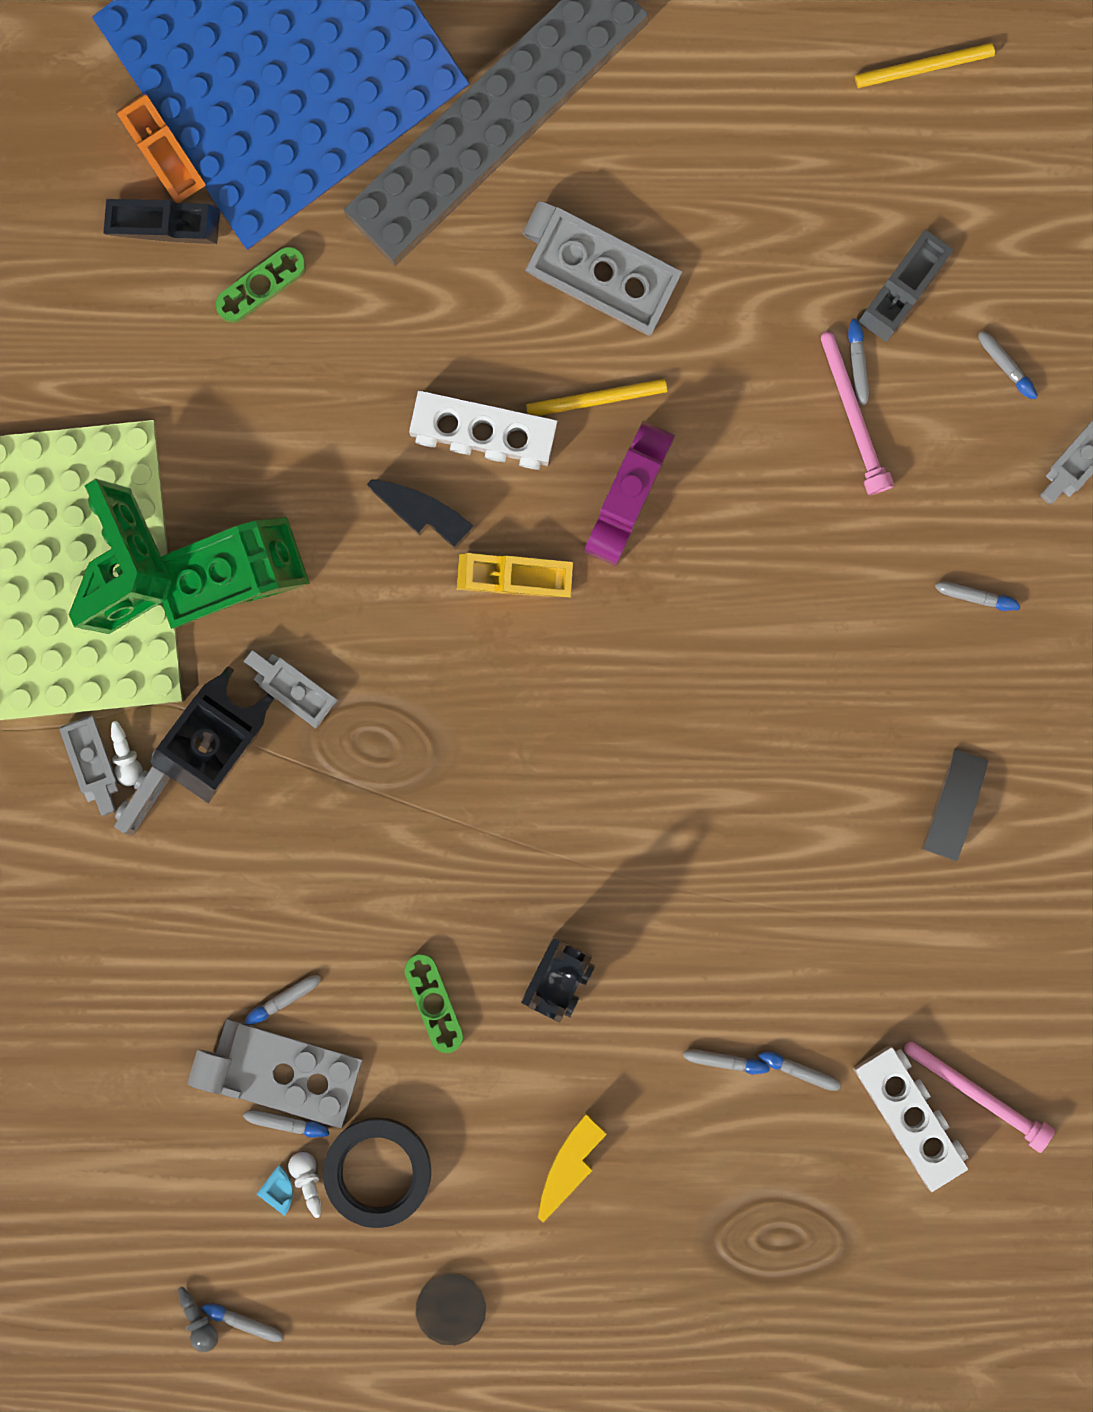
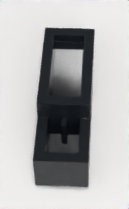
(162, 220)
(423, 511)

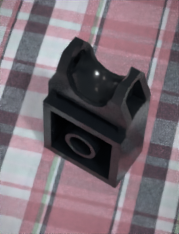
(219, 728)
(557, 979)

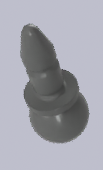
(203, 1335)

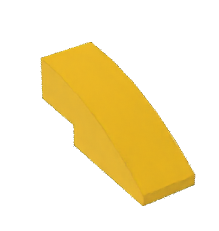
(514, 575)
(569, 1164)

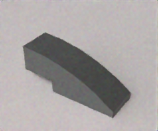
(905, 285)
(955, 805)

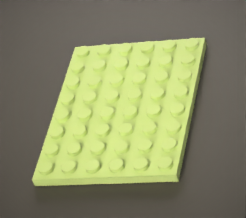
(44, 553)

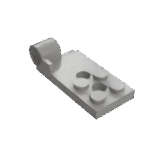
(567, 260)
(246, 1068)

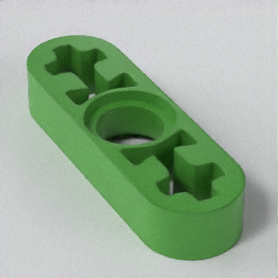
(261, 270)
(435, 1031)

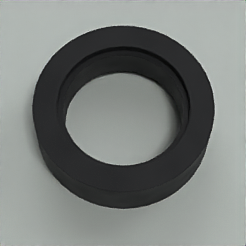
(377, 1216)

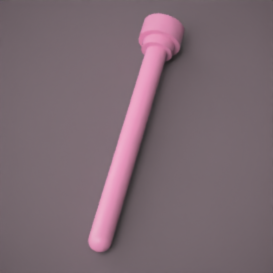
(876, 477)
(1036, 1133)

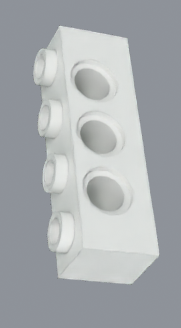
(432, 407)
(935, 1169)

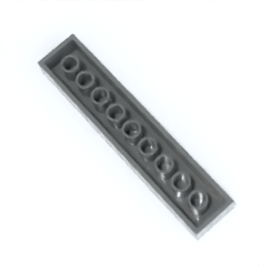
(491, 121)

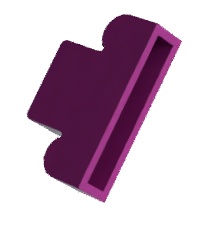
(629, 493)

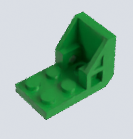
(232, 570)
(142, 580)

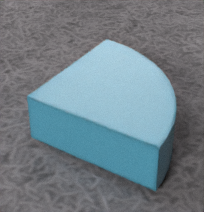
(278, 1190)

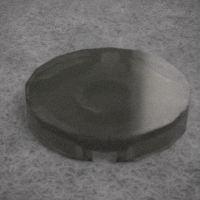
(451, 1309)

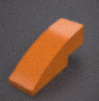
(160, 148)

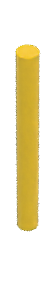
(924, 65)
(597, 397)

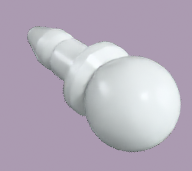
(127, 768)
(303, 1168)

